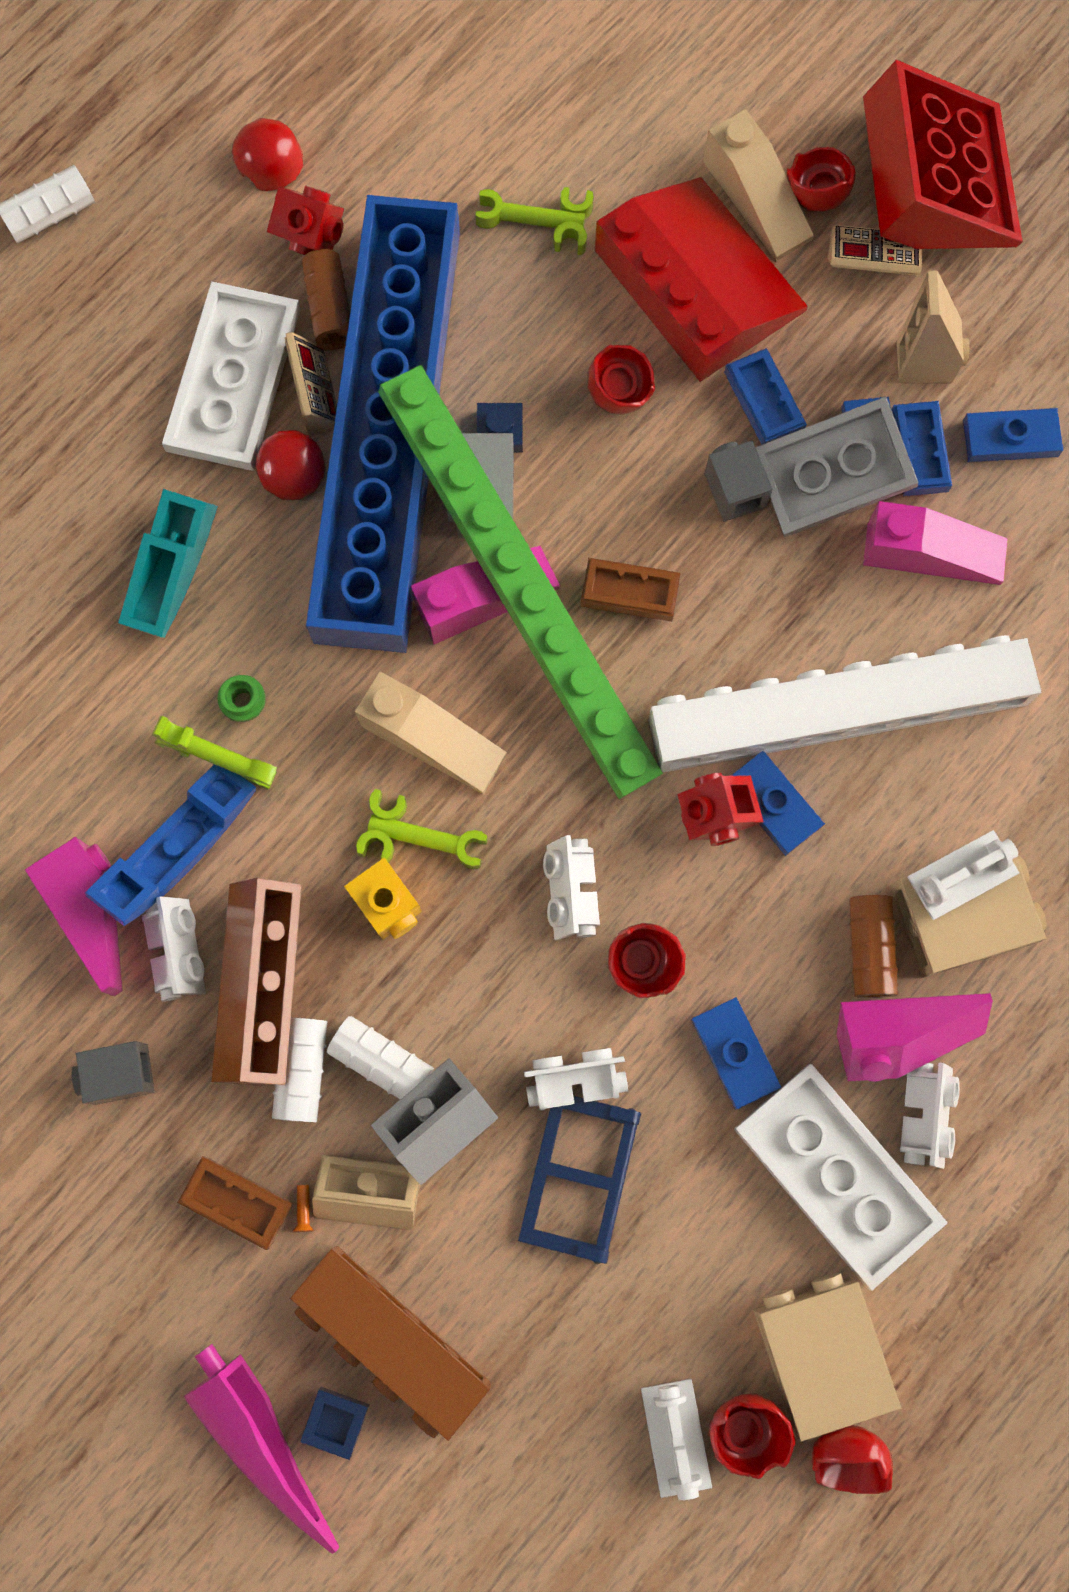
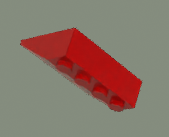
(939, 163)
(696, 274)

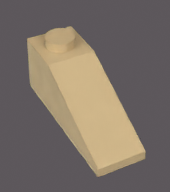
(756, 184)
(931, 338)
(429, 732)

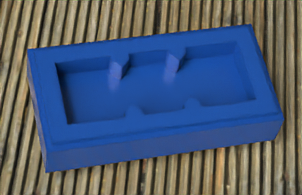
(764, 396)
(1012, 435)
(925, 443)
(784, 811)
(736, 1053)

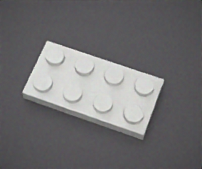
(231, 376)
(840, 1176)

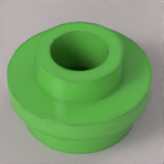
(232, 688)

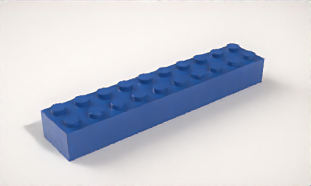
(373, 477)

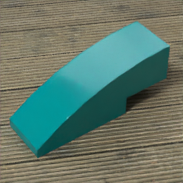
(167, 562)

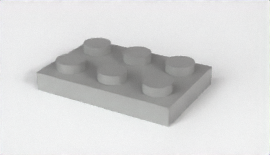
(836, 467)

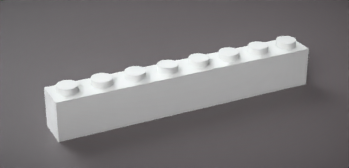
(843, 703)

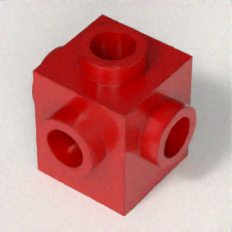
(306, 219)
(719, 808)

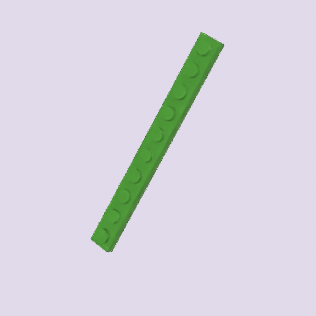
(519, 581)

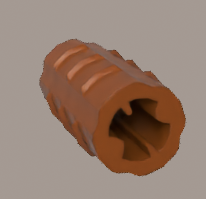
(326, 298)
(873, 946)

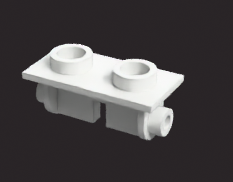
(965, 874)
(569, 910)
(180, 970)
(594, 1074)
(931, 1133)
(676, 1439)

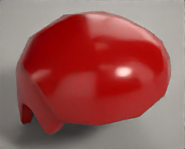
(267, 154)
(821, 178)
(620, 379)
(290, 465)
(646, 960)
(751, 1435)
(853, 1461)

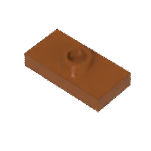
(630, 589)
(235, 1202)

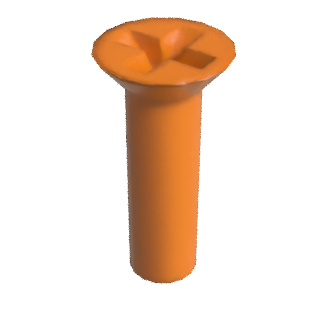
(303, 1210)

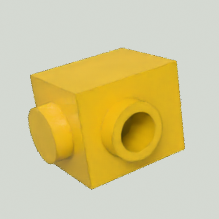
(384, 900)

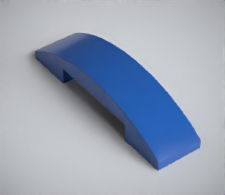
(174, 847)

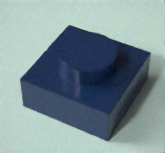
(502, 419)
(335, 1423)

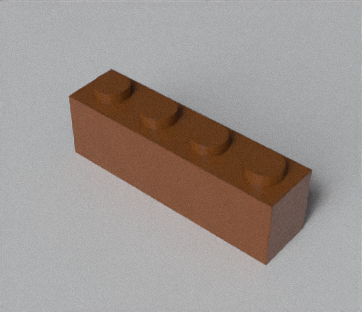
(257, 983)
(391, 1343)

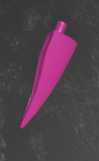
(246, 1428)

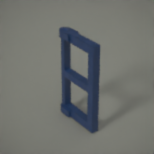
(600, 1252)

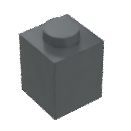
(737, 480)
(113, 1073)

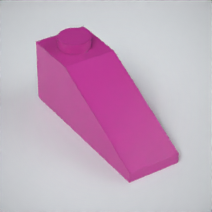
(932, 544)
(463, 598)
(62, 882)
(903, 1034)

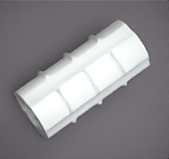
(45, 204)
(377, 1058)
(301, 1093)

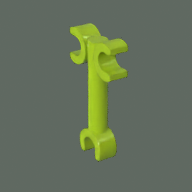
(567, 221)
(186, 743)
(385, 825)

